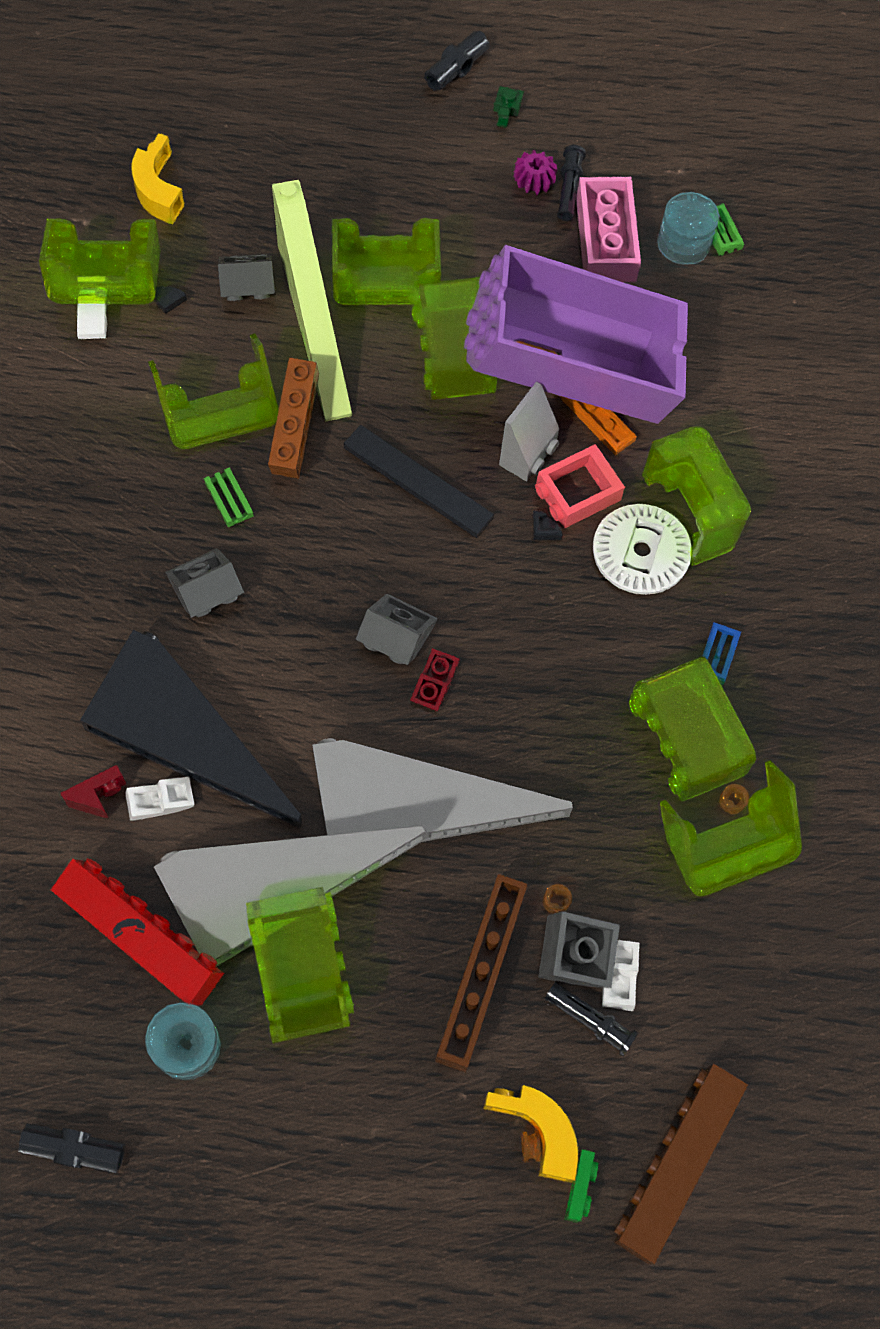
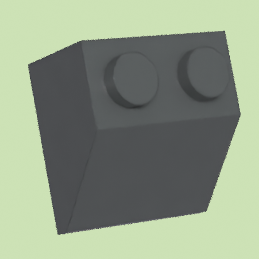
(246, 276)
(205, 583)
(395, 629)
(579, 950)

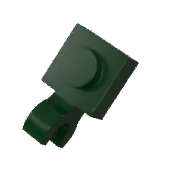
(507, 103)

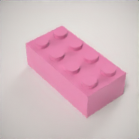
(608, 227)

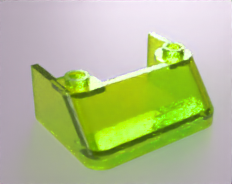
(220, 414)
(743, 846)

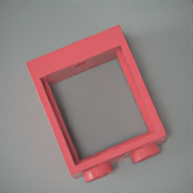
(601, 472)

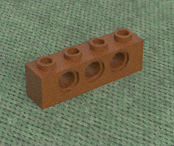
(293, 418)

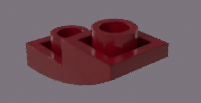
(435, 680)

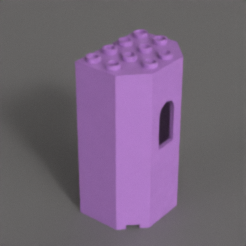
(613, 338)

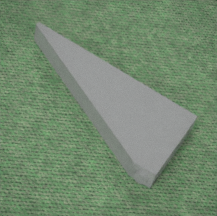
(383, 791)
(216, 882)

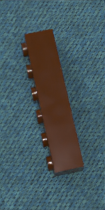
(481, 973)
(680, 1163)

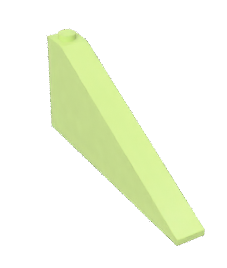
(309, 296)

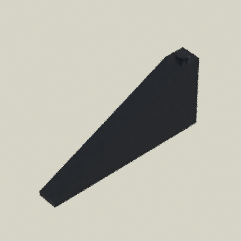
(163, 716)

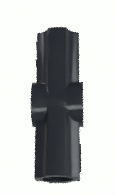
(456, 60)
(71, 1148)

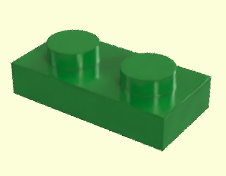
(579, 1201)

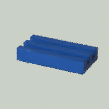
(725, 631)

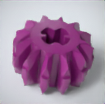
(535, 172)

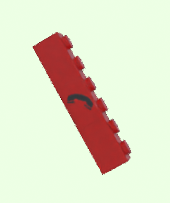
(137, 931)

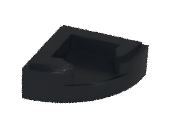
(169, 298)
(545, 528)

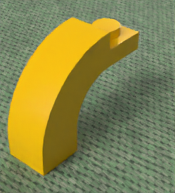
(155, 195)
(555, 1130)

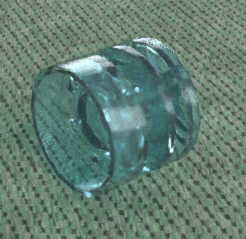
(688, 228)
(180, 1022)

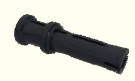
(571, 173)
(604, 1026)

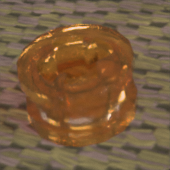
(728, 805)
(559, 890)
(531, 1146)

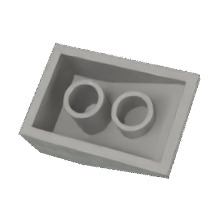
(529, 435)

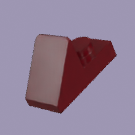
(87, 793)

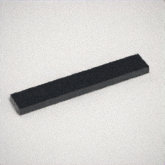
(418, 481)

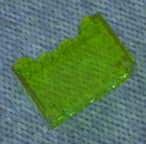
(383, 267)
(100, 270)
(442, 314)
(698, 469)
(694, 727)
(299, 963)

